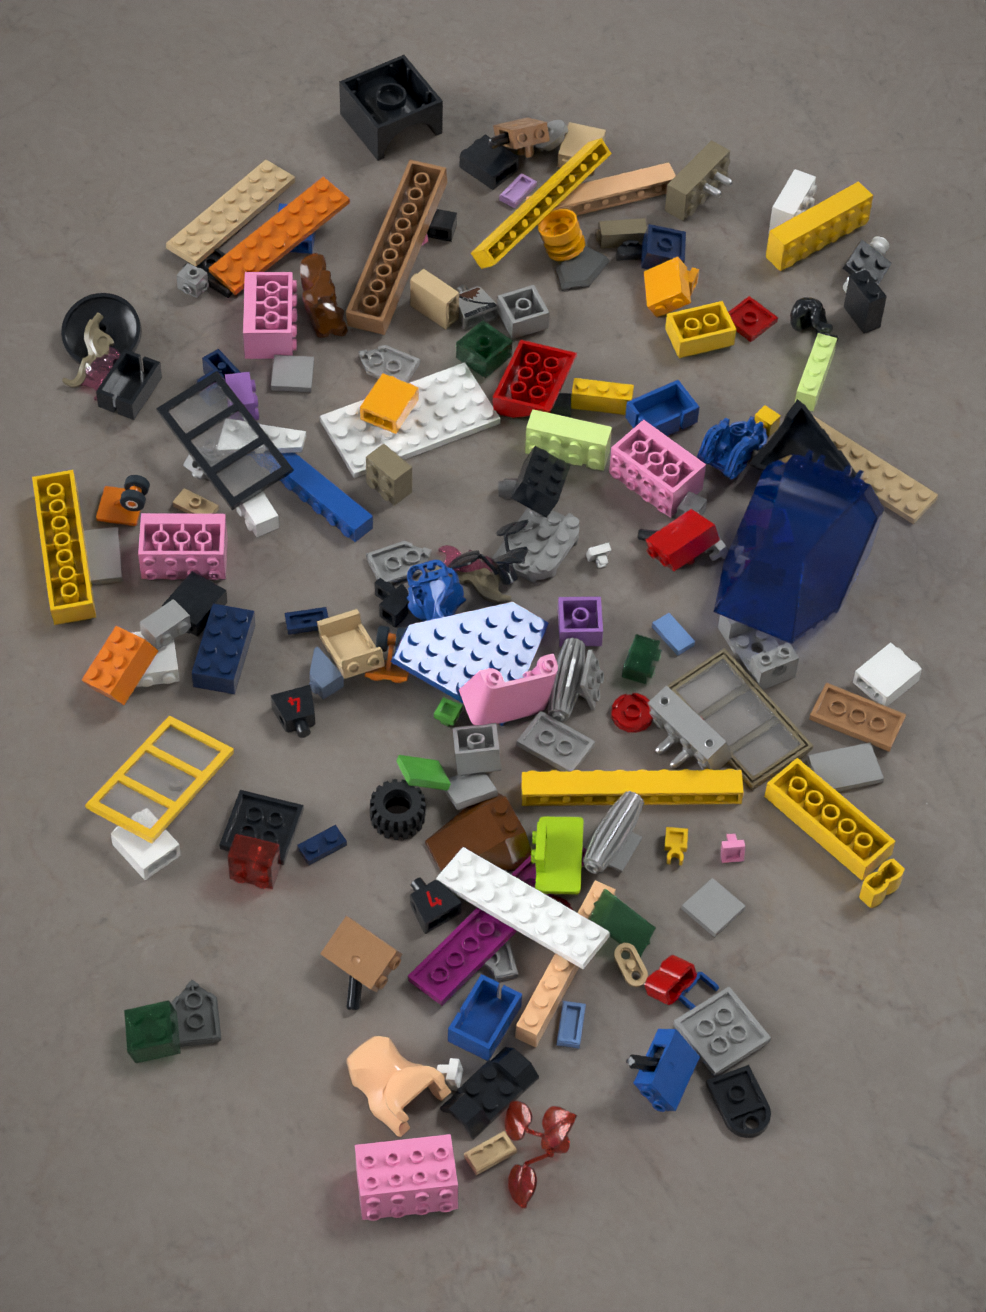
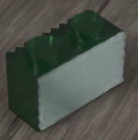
(641, 659)

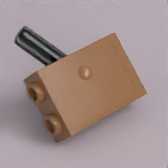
(520, 135)
(363, 957)

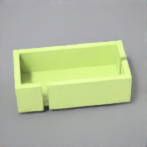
(569, 439)

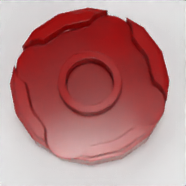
(631, 713)

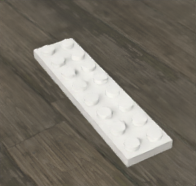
(523, 908)

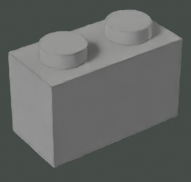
(165, 624)

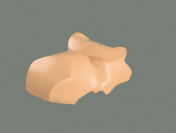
(391, 1081)

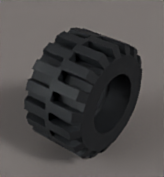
(397, 824)

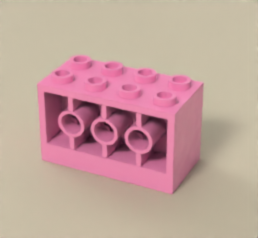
(269, 314)
(656, 468)
(182, 543)

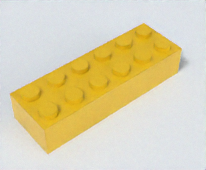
(819, 226)
(829, 819)

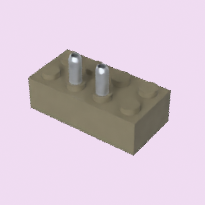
(698, 181)

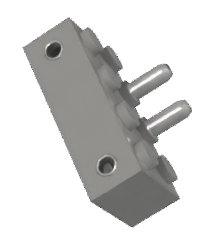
(689, 730)

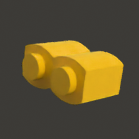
(881, 883)

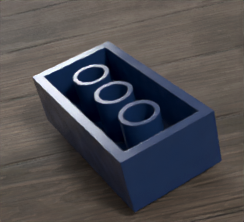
(223, 649)

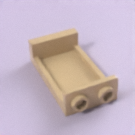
(350, 644)

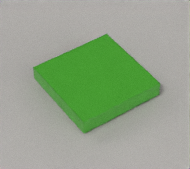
(423, 772)

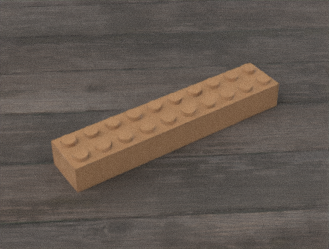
(396, 247)

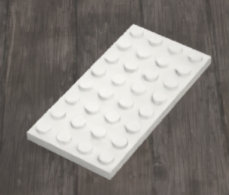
(447, 410)

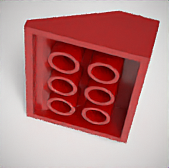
(532, 379)

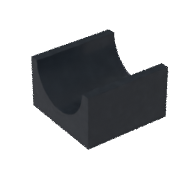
(387, 101)

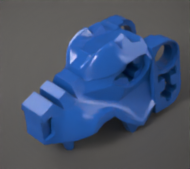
(732, 446)
(436, 595)

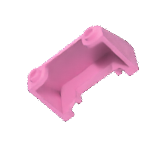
(495, 701)

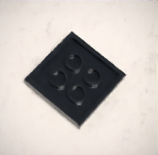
(263, 819)

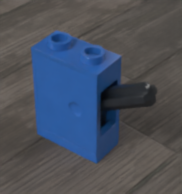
(664, 1069)

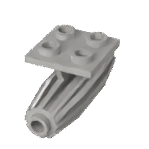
(574, 679)
(613, 838)

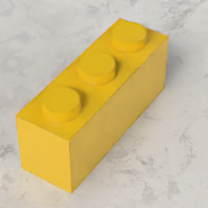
(600, 396)

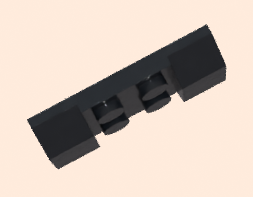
(491, 1090)

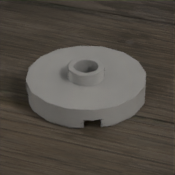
(556, 134)

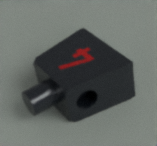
(295, 710)
(433, 904)

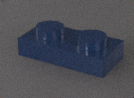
(304, 620)
(322, 845)

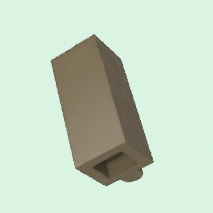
(615, 232)

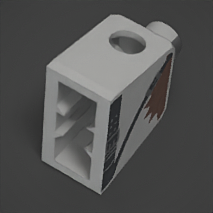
(475, 306)

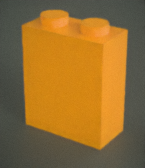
(667, 287)
(389, 403)

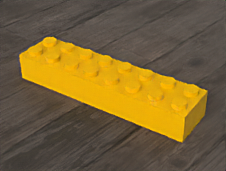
(63, 547)

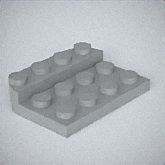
(546, 541)

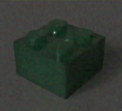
(484, 349)
(152, 1031)

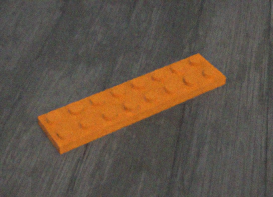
(280, 234)

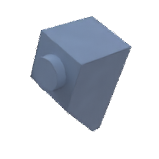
(324, 675)

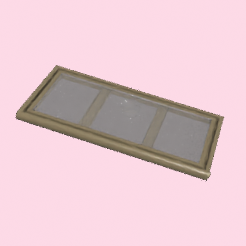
(744, 716)

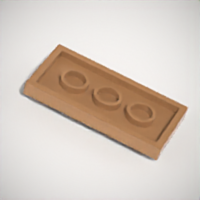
(857, 717)

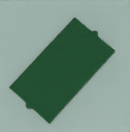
(621, 921)

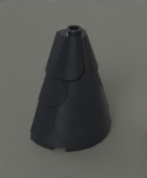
(797, 436)

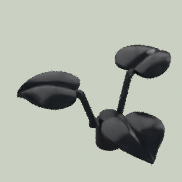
(504, 562)

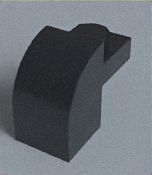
(394, 604)

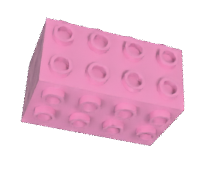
(406, 1177)

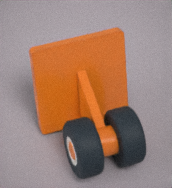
(125, 503)
(390, 670)

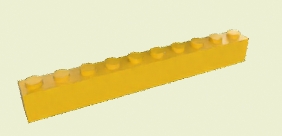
(540, 203)
(654, 787)

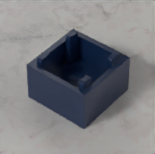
(662, 245)

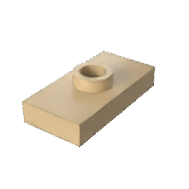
(194, 504)
(490, 1153)

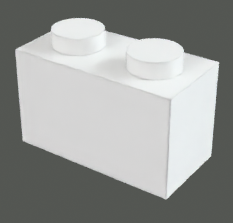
(259, 515)

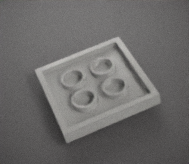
(722, 1031)

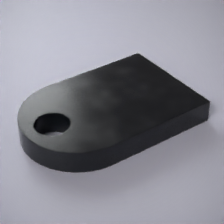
(740, 1100)

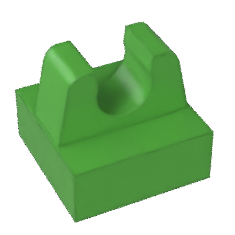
(448, 712)

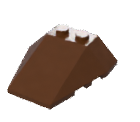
(486, 830)

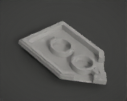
(390, 362)
(395, 560)

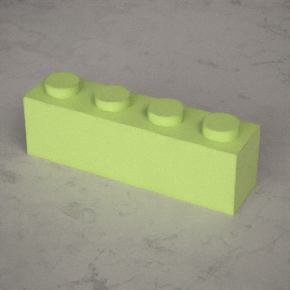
(816, 370)

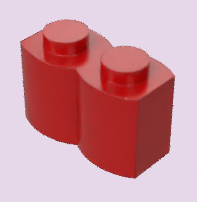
(670, 980)

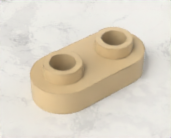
(631, 965)

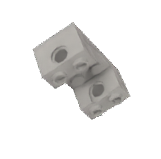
(767, 668)

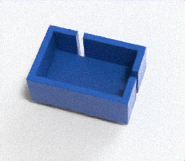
(664, 408)
(484, 1017)

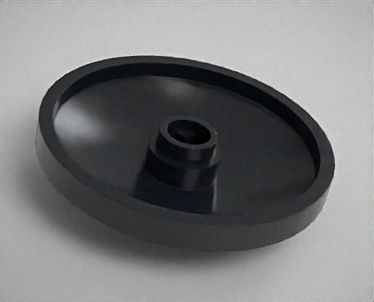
(119, 322)

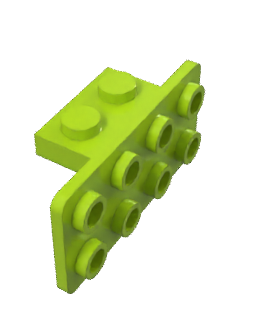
(558, 854)

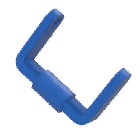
(700, 975)

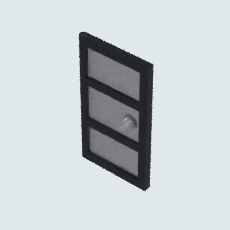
(224, 440)

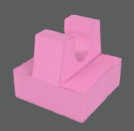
(732, 849)

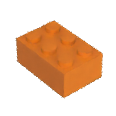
(120, 665)

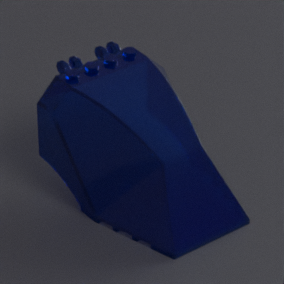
(798, 547)

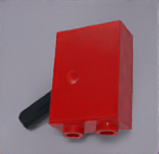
(680, 540)

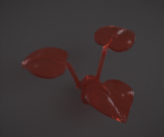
(556, 1124)

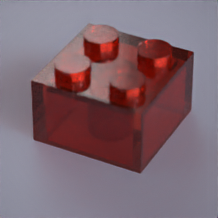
(254, 861)

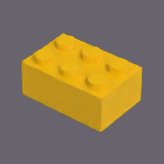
(700, 329)

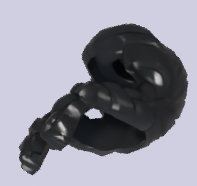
(809, 312)

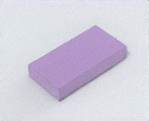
(517, 190)

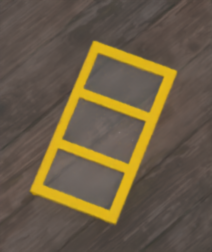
(160, 779)

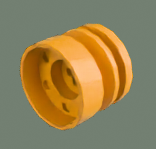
(561, 235)

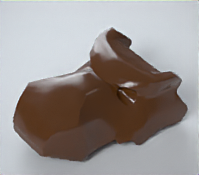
(320, 297)

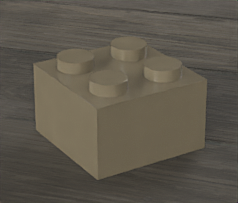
(388, 474)

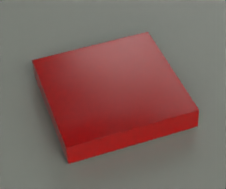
(751, 318)

